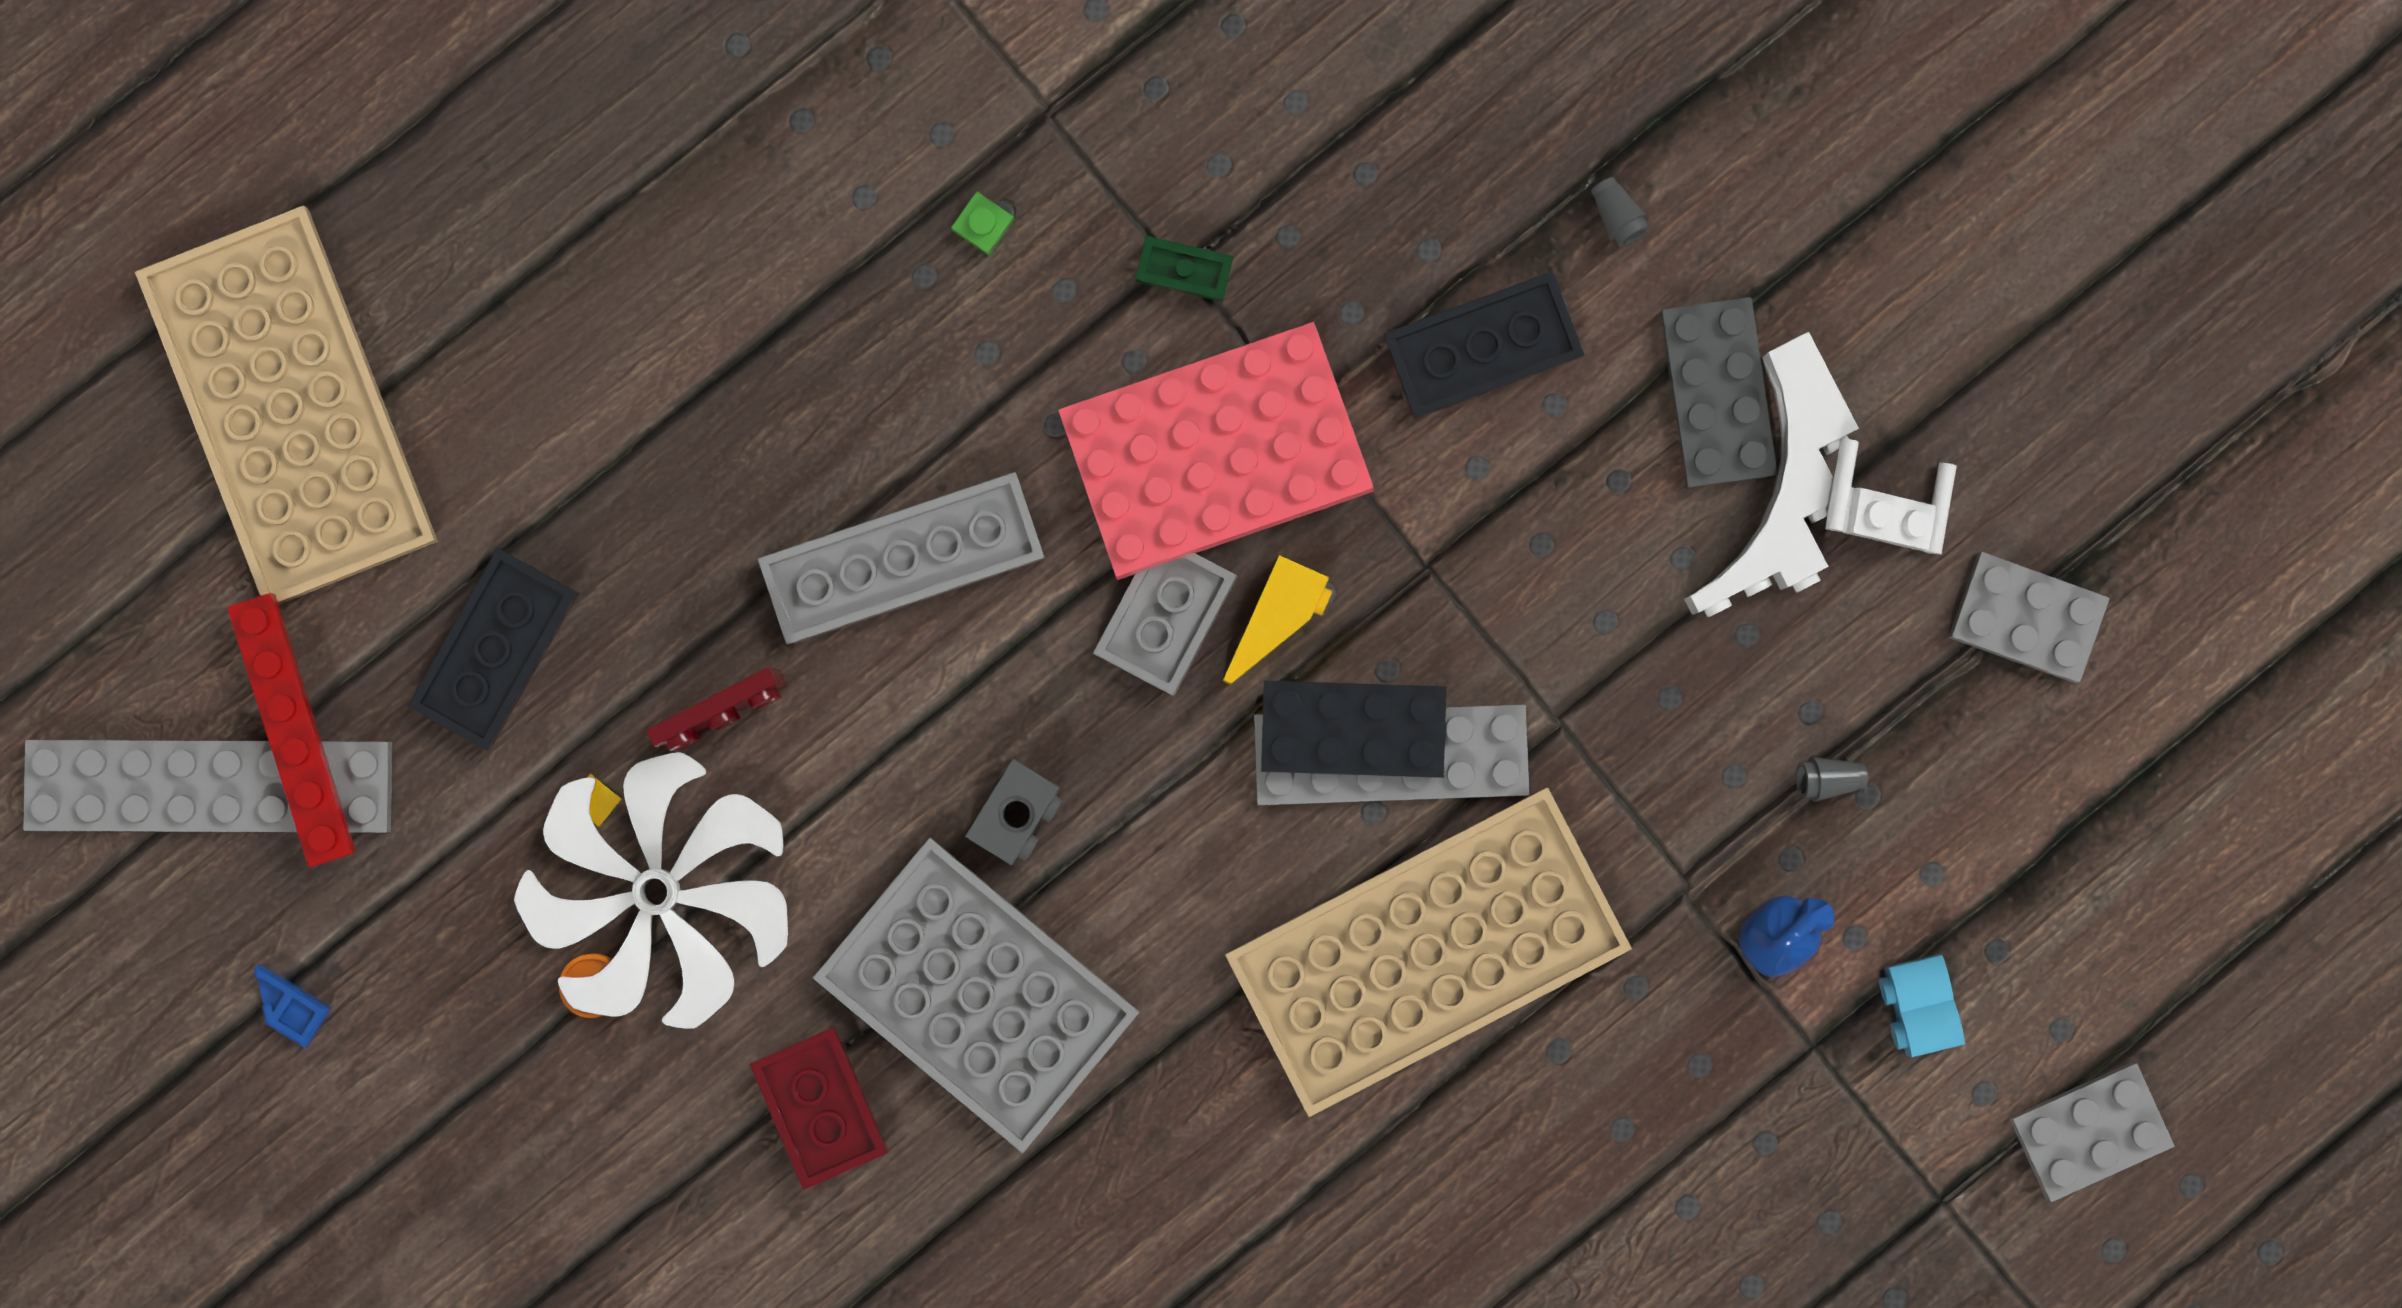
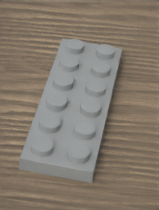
(901, 558)
(1482, 759)

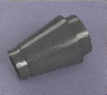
(1620, 213)
(1829, 778)

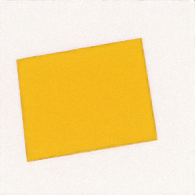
(601, 802)

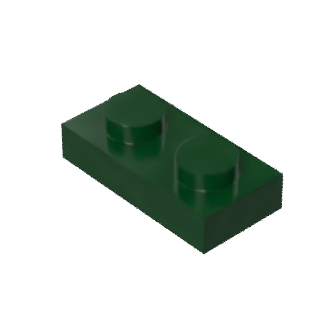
(1184, 268)

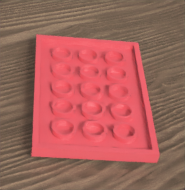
(1216, 450)

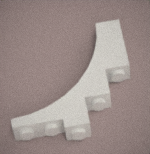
(1810, 419)

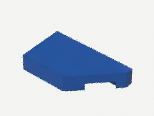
(290, 1007)

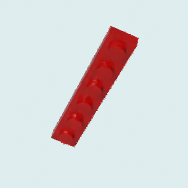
(291, 730)

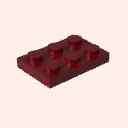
(718, 710)
(819, 1108)

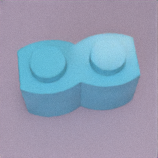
(1922, 1006)

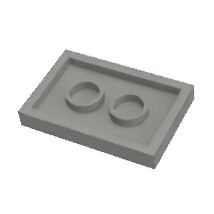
(2028, 617)
(1165, 620)
(2091, 1131)

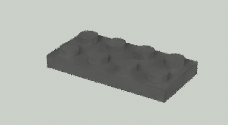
(1718, 393)

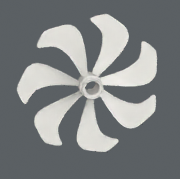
(705, 972)

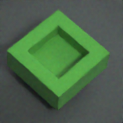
(982, 223)

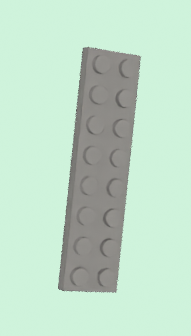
(190, 786)

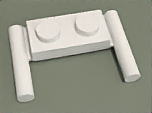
(1888, 516)

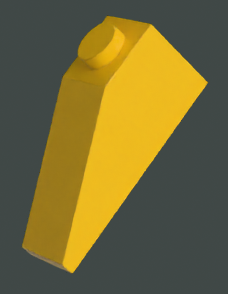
(1282, 610)

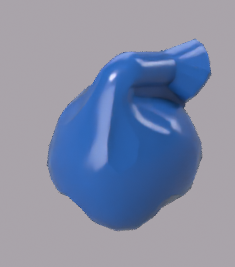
(1784, 933)

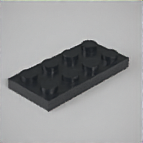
(1483, 345)
(493, 649)
(1353, 729)

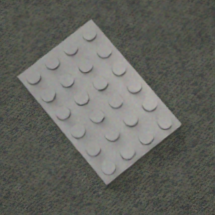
(976, 995)

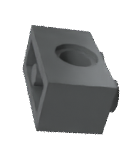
(991, 828)

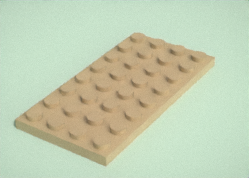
(286, 406)
(1428, 951)

